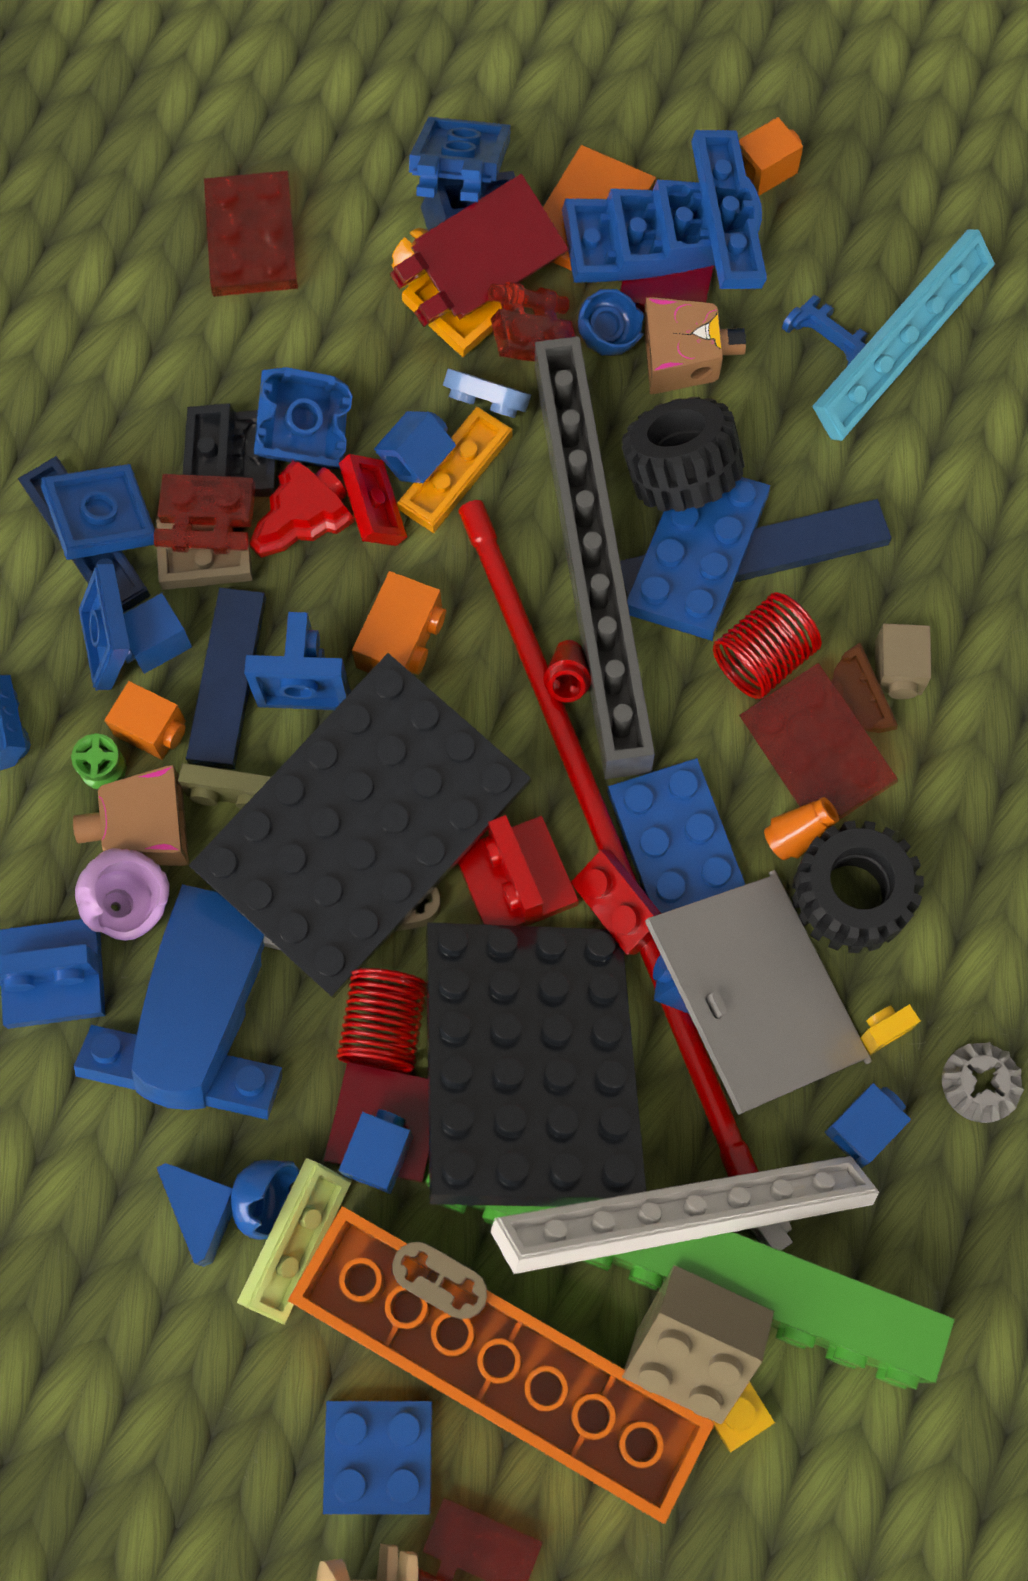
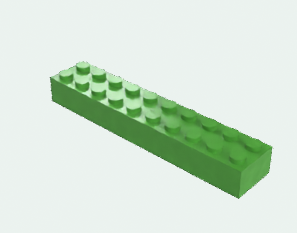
(808, 1301)

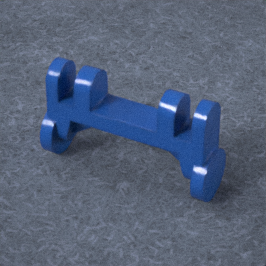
(820, 321)

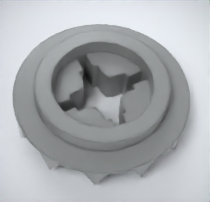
(960, 1083)

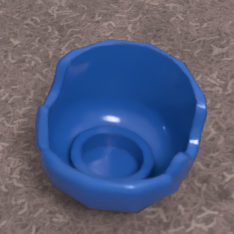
(610, 322)
(260, 1195)

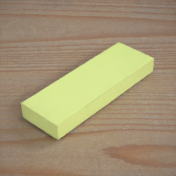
(294, 1240)

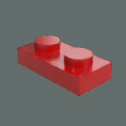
(372, 500)
(616, 900)

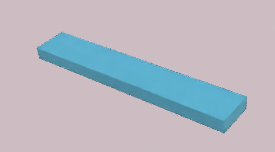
(903, 335)

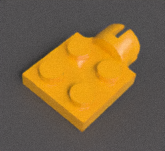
(460, 334)

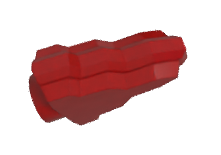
(301, 509)

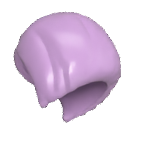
(122, 880)

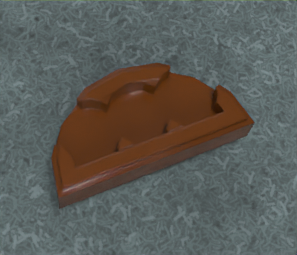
(862, 692)

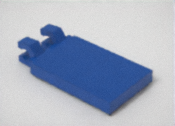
(460, 152)

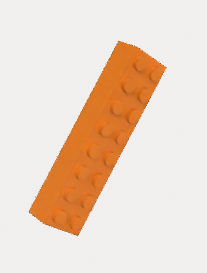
(505, 1368)

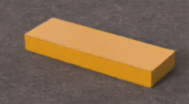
(477, 445)

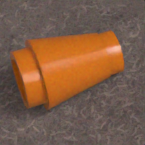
(796, 829)

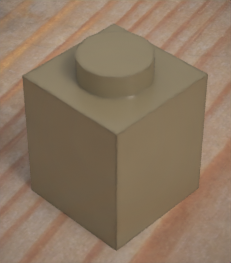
(903, 659)

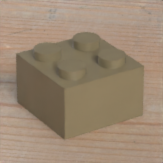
(698, 1345)

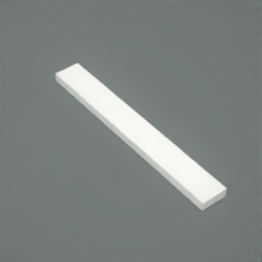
(680, 1213)

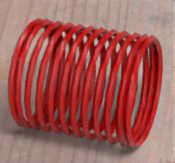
(758, 667)
(379, 1058)

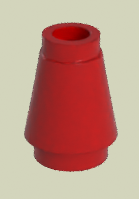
(567, 673)

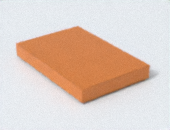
(591, 177)

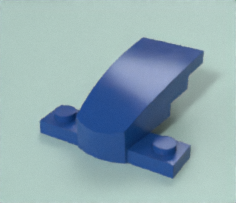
(675, 224)
(191, 1017)

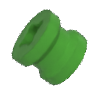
(94, 751)

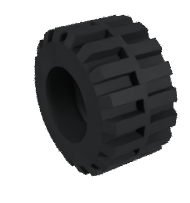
(683, 454)
(883, 860)

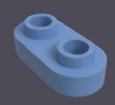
(468, 387)

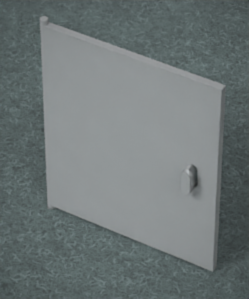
(757, 992)

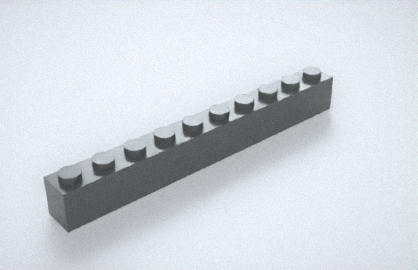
(593, 560)

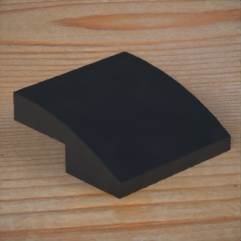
(223, 445)

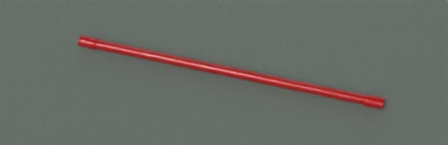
(482, 535)

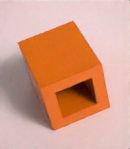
(771, 155)
(146, 720)

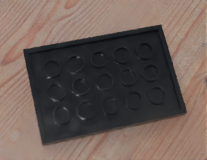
(360, 824)
(529, 1067)

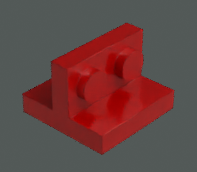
(517, 874)

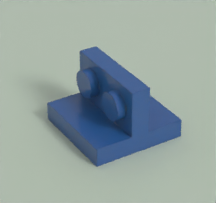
(300, 677)
(50, 974)

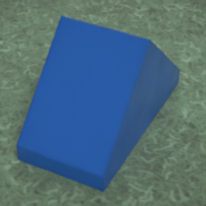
(200, 1209)

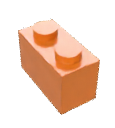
(400, 624)

